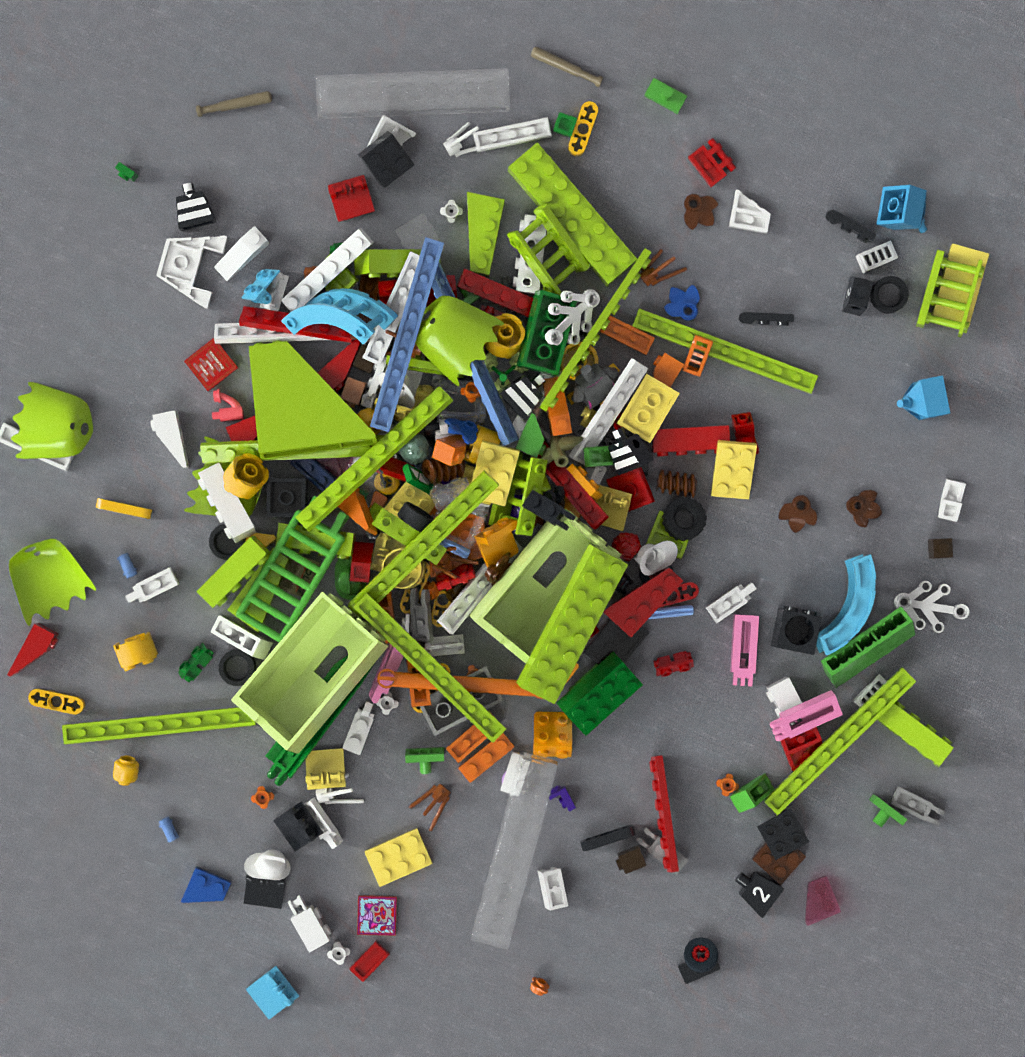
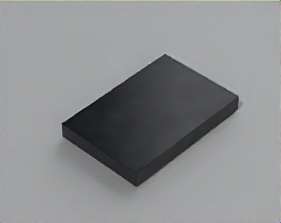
(614, 640)

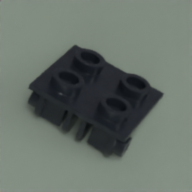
(298, 826)
(783, 834)
(264, 892)

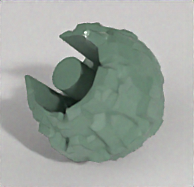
(415, 450)

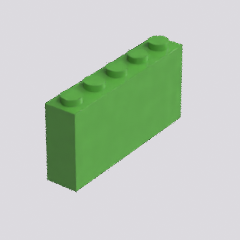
(868, 647)

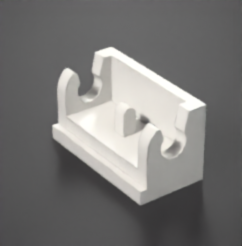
(552, 888)

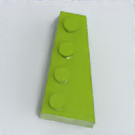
(483, 227)
(382, 262)
(344, 552)
(233, 572)
(262, 593)
(916, 734)

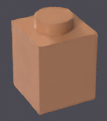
(353, 392)

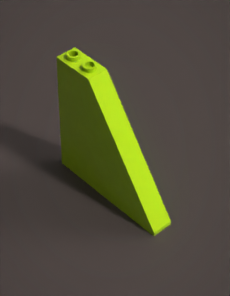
(298, 408)

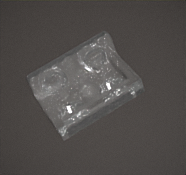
(445, 494)

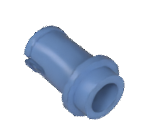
(127, 566)
(168, 829)

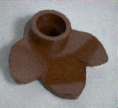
(701, 213)
(866, 509)
(797, 516)
(495, 572)

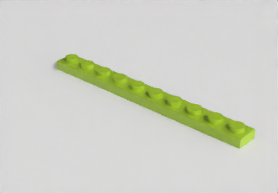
(593, 337)
(726, 351)
(227, 451)
(374, 459)
(428, 539)
(429, 667)
(155, 725)
(840, 740)

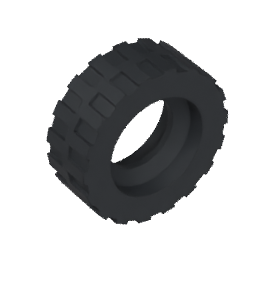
(674, 529)

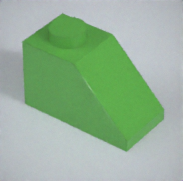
(531, 438)
(752, 793)

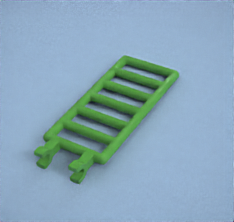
(320, 571)

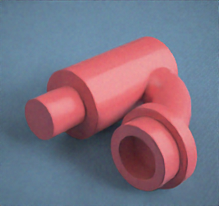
(227, 414)

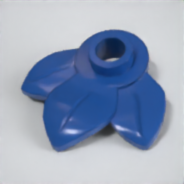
(681, 300)
(465, 428)

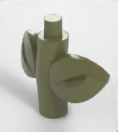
(558, 447)

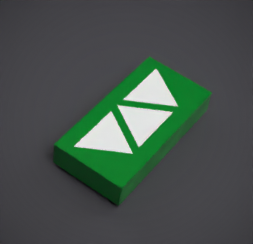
(416, 478)

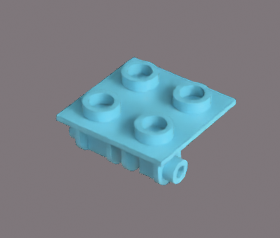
(257, 291)
(272, 992)

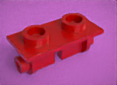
(681, 663)

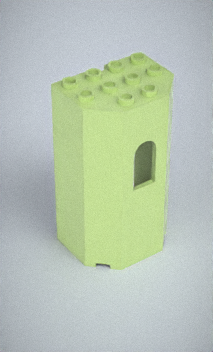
(519, 605)
(285, 689)

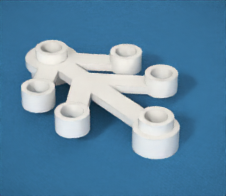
(574, 316)
(928, 606)

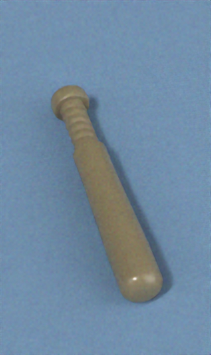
(557, 62)
(241, 102)

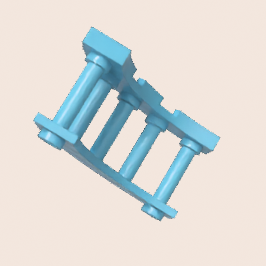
(332, 309)
(856, 606)

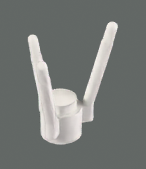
(453, 143)
(327, 795)

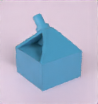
(902, 208)
(926, 398)

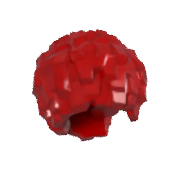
(627, 545)

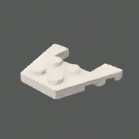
(181, 264)

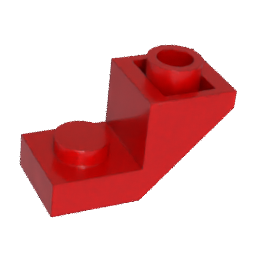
(744, 428)
(361, 562)

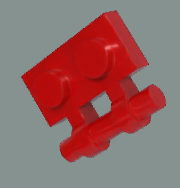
(707, 165)
(463, 572)

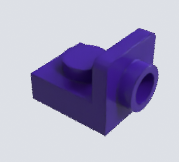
(565, 798)

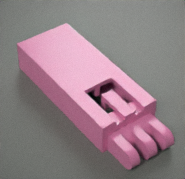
(744, 641)
(392, 661)
(812, 712)

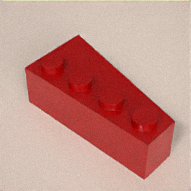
(639, 604)

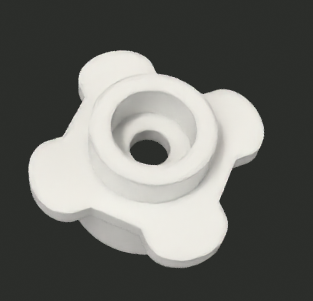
(451, 206)
(392, 703)
(339, 959)

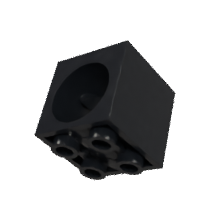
(805, 645)

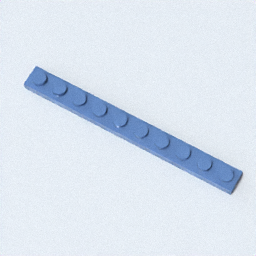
(407, 334)
(481, 376)

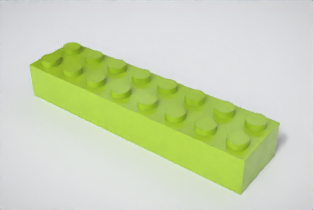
(591, 234)
(571, 624)

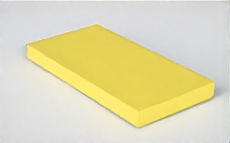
(966, 256)

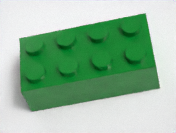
(535, 351)
(599, 693)

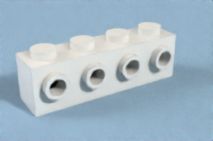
(527, 281)
(228, 505)

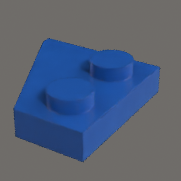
(205, 887)

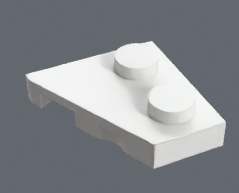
(399, 131)
(748, 215)

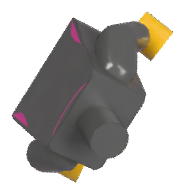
(593, 384)

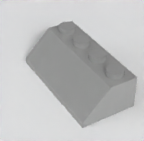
(444, 714)

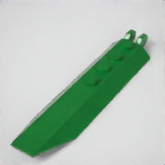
(289, 761)

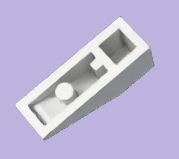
(241, 253)
(170, 432)
(241, 638)

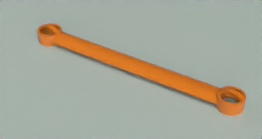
(471, 684)

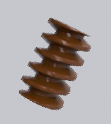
(440, 471)
(676, 483)

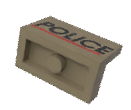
(301, 572)

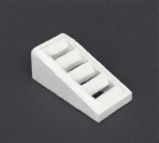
(863, 263)
(857, 700)

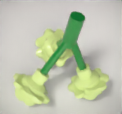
(502, 381)

